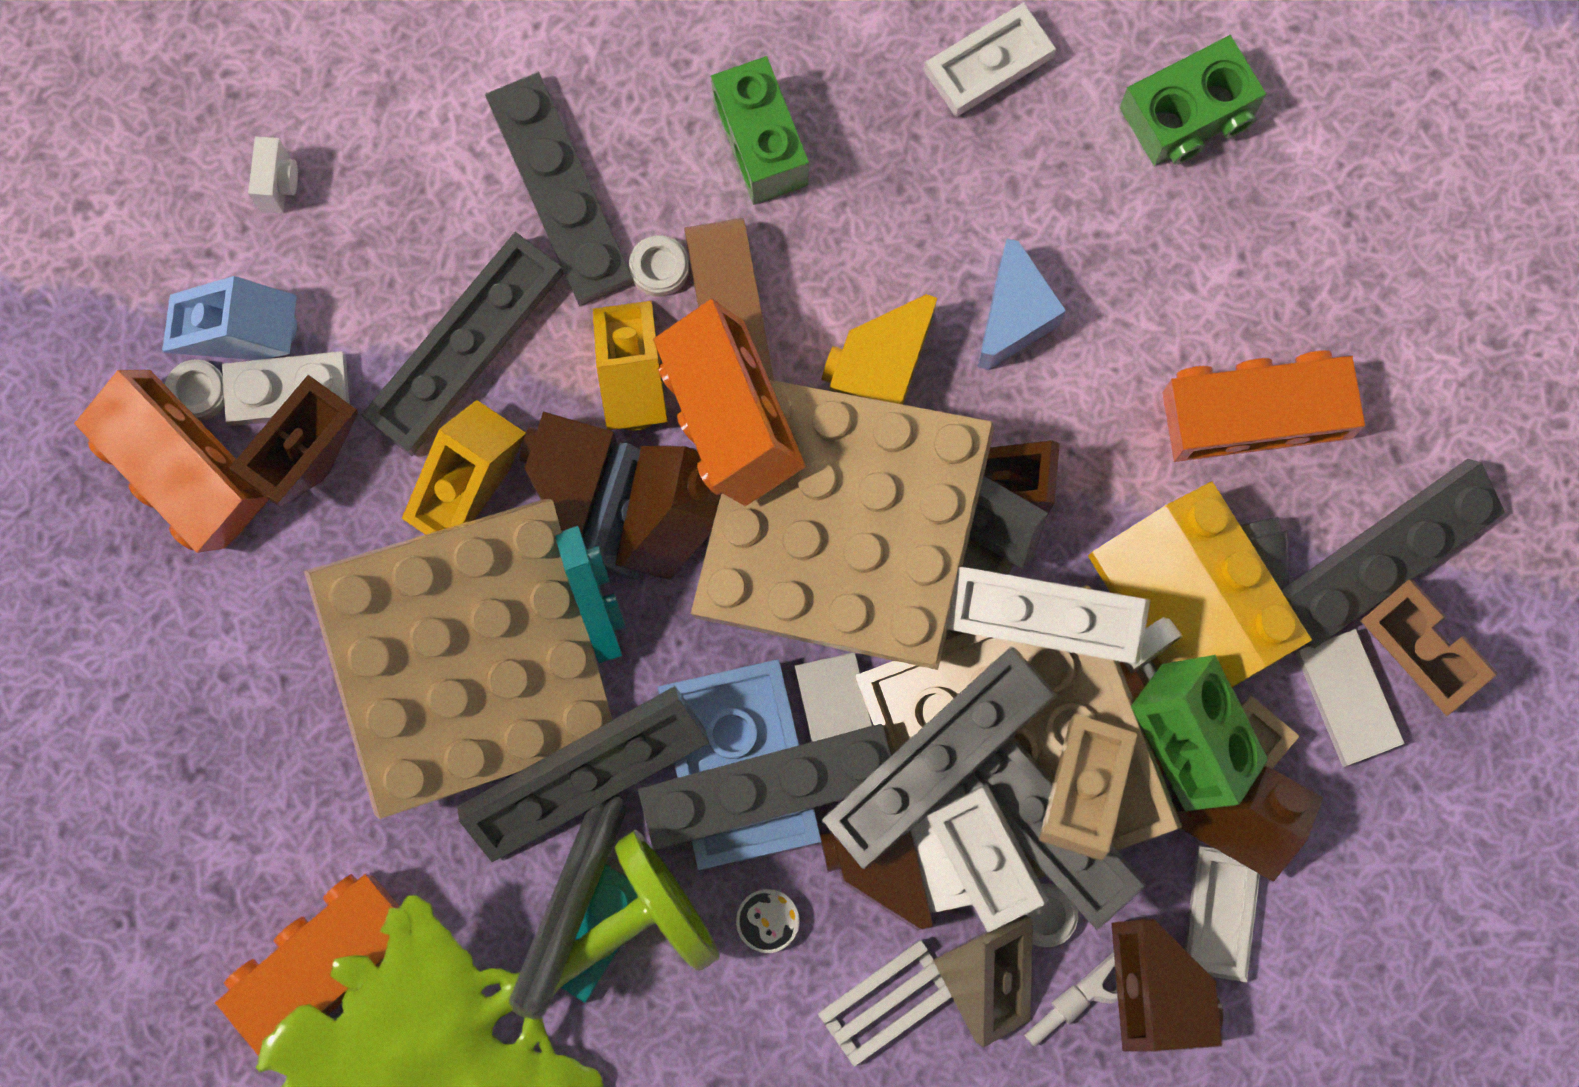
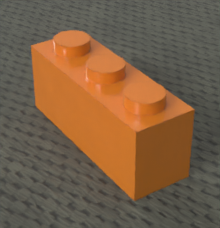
(727, 404)
(1262, 406)
(169, 460)
(304, 959)

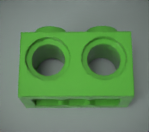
(1184, 92)
(760, 130)
(1200, 733)

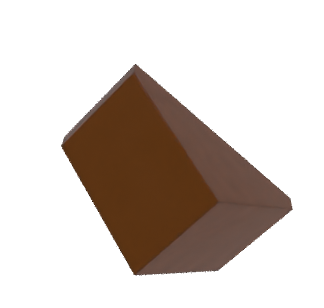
(297, 443)
(1026, 471)

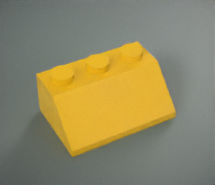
(1207, 581)

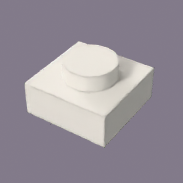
(271, 175)

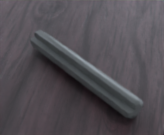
(567, 909)

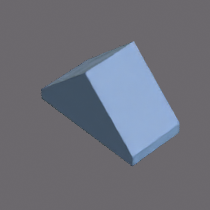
(1020, 308)

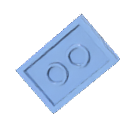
(744, 718)

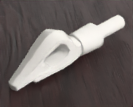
(1075, 1001)

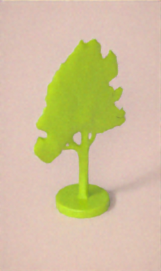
(424, 1008)

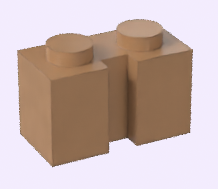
(1408, 632)

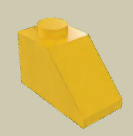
(881, 353)
(628, 366)
(463, 469)

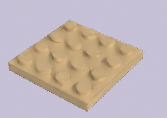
(861, 538)
(458, 655)
(1095, 687)

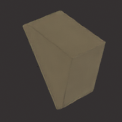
(992, 979)

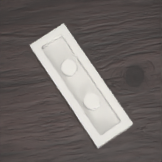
(1049, 615)

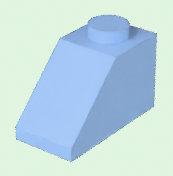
(231, 320)

